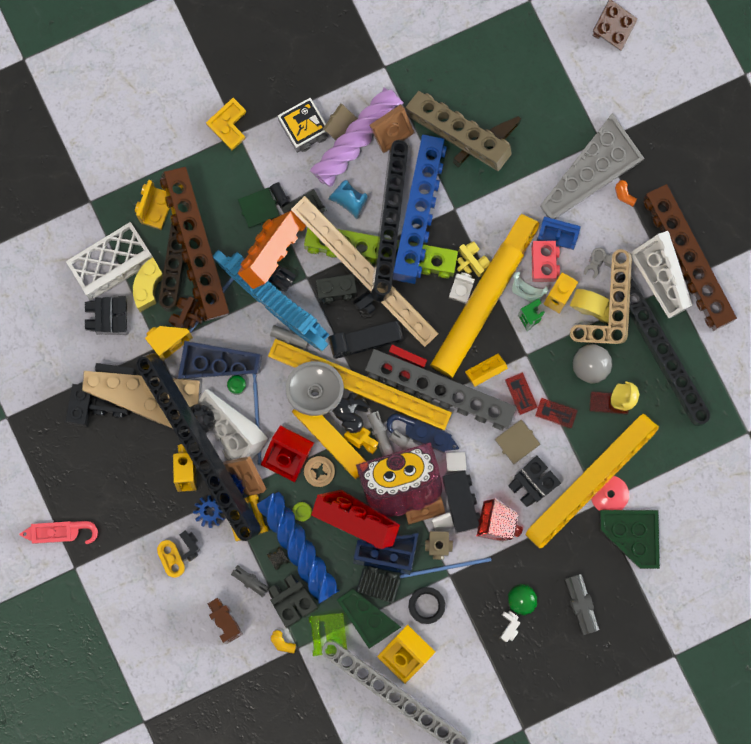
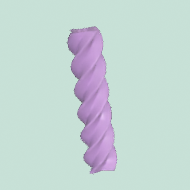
(357, 135)

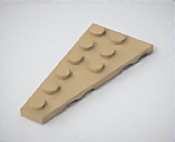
(133, 393)

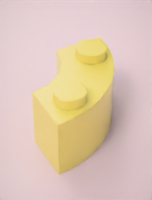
(145, 285)

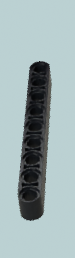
(389, 228)
(662, 359)

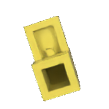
(591, 304)

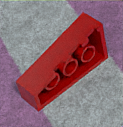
(355, 518)

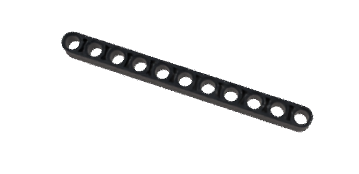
(199, 456)

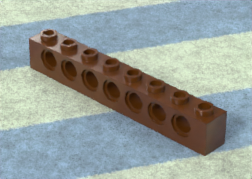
(180, 178)
(664, 197)

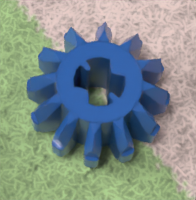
(207, 518)

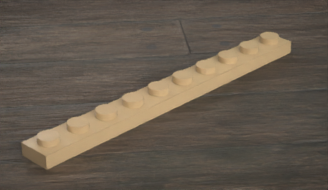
(362, 269)

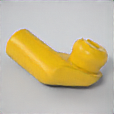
(280, 644)

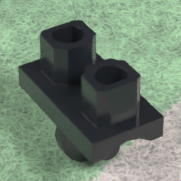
(282, 278)

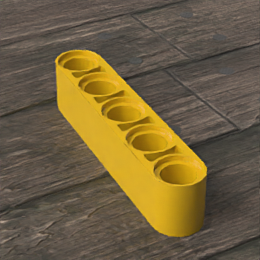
(332, 441)

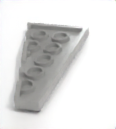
(601, 162)

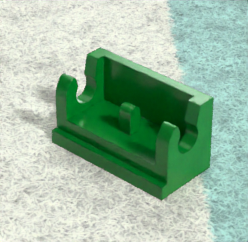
(529, 316)

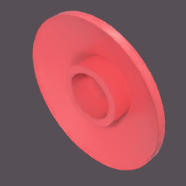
(618, 501)

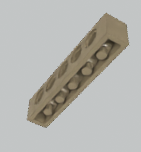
(492, 157)

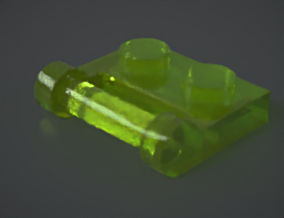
(334, 631)

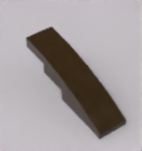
(500, 131)

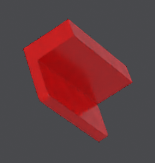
(407, 357)

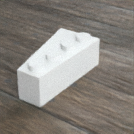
(663, 273)

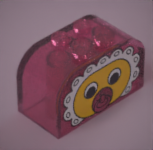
(401, 481)

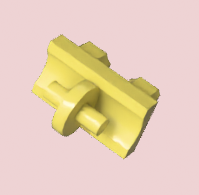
(467, 253)

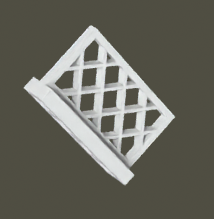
(116, 275)

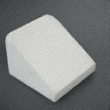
(456, 462)
(442, 522)

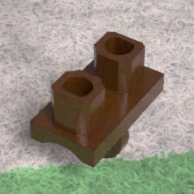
(189, 314)

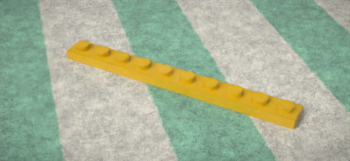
(367, 387)

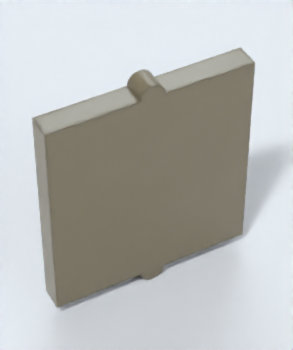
(339, 122)
(517, 441)

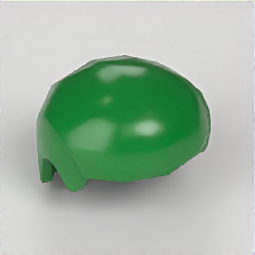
(522, 599)

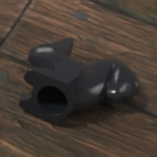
(346, 412)

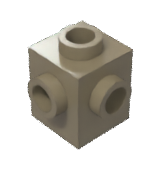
(438, 537)

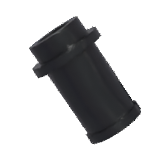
(279, 194)

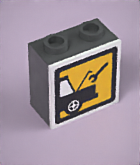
(303, 125)

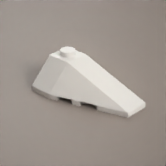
(235, 431)

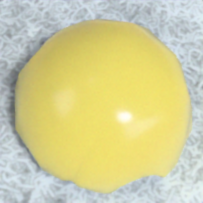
(625, 396)

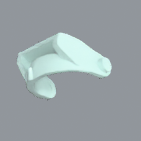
(521, 288)

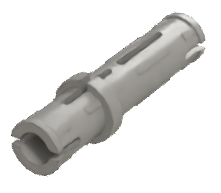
(380, 433)

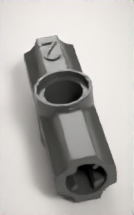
(582, 604)

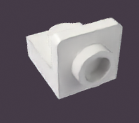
(462, 287)

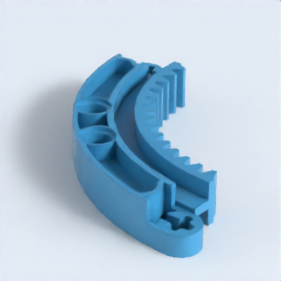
(277, 304)

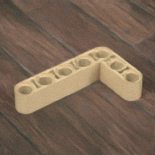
(614, 306)

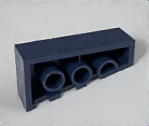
(213, 361)

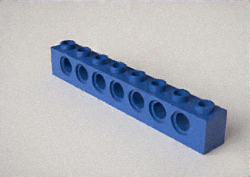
(428, 147)

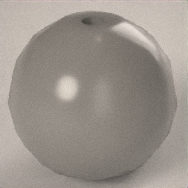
(592, 363)

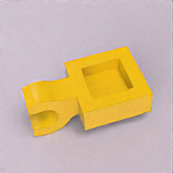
(362, 438)

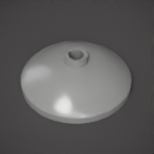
(311, 378)

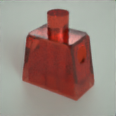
(498, 521)

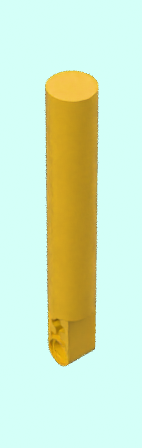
(484, 297)

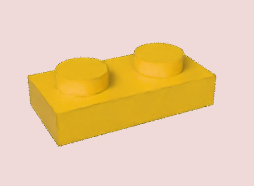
(486, 370)

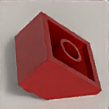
(287, 453)

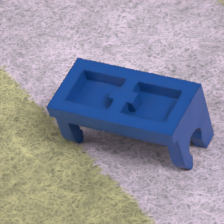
(559, 231)

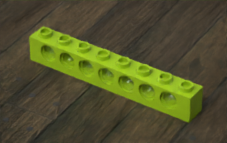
(447, 256)

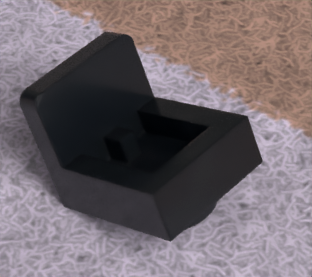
(190, 540)

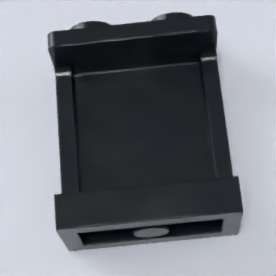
(101, 406)

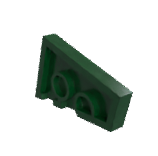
(366, 618)

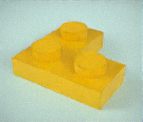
(223, 123)

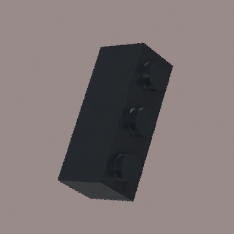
(461, 501)

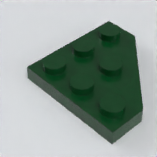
(634, 534)

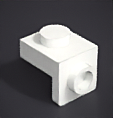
(510, 632)

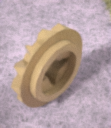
(315, 463)

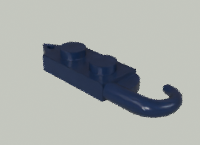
(424, 433)

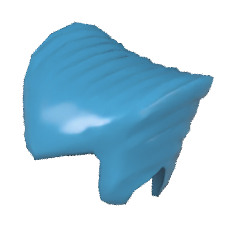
(349, 198)

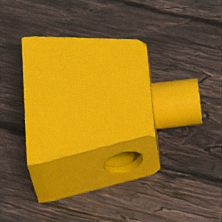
(560, 292)
(184, 474)

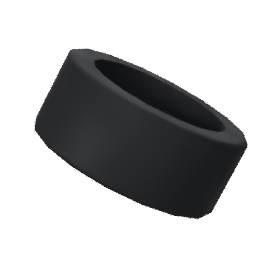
(441, 605)

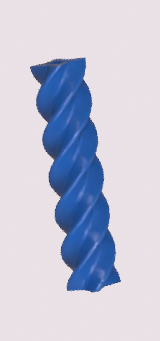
(299, 550)

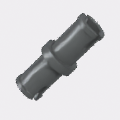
(250, 581)

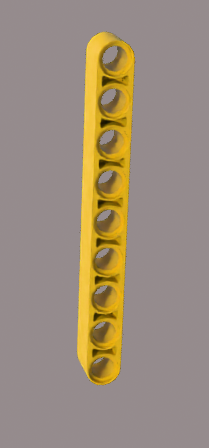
(592, 481)

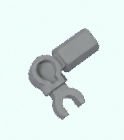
(597, 257)

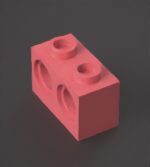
(540, 261)

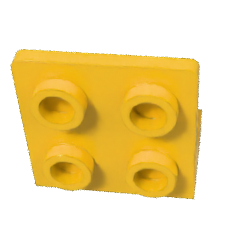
(152, 208)

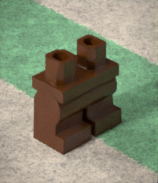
(224, 620)

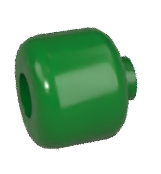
(236, 385)

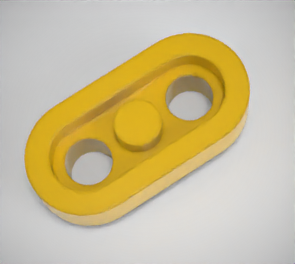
(170, 559)

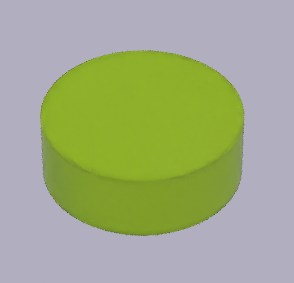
(302, 511)

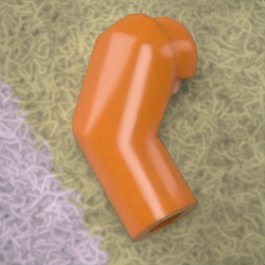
(622, 193)

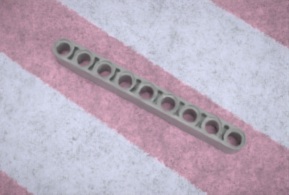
(389, 687)

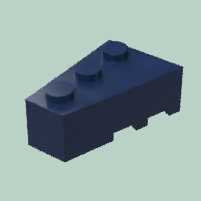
(393, 558)

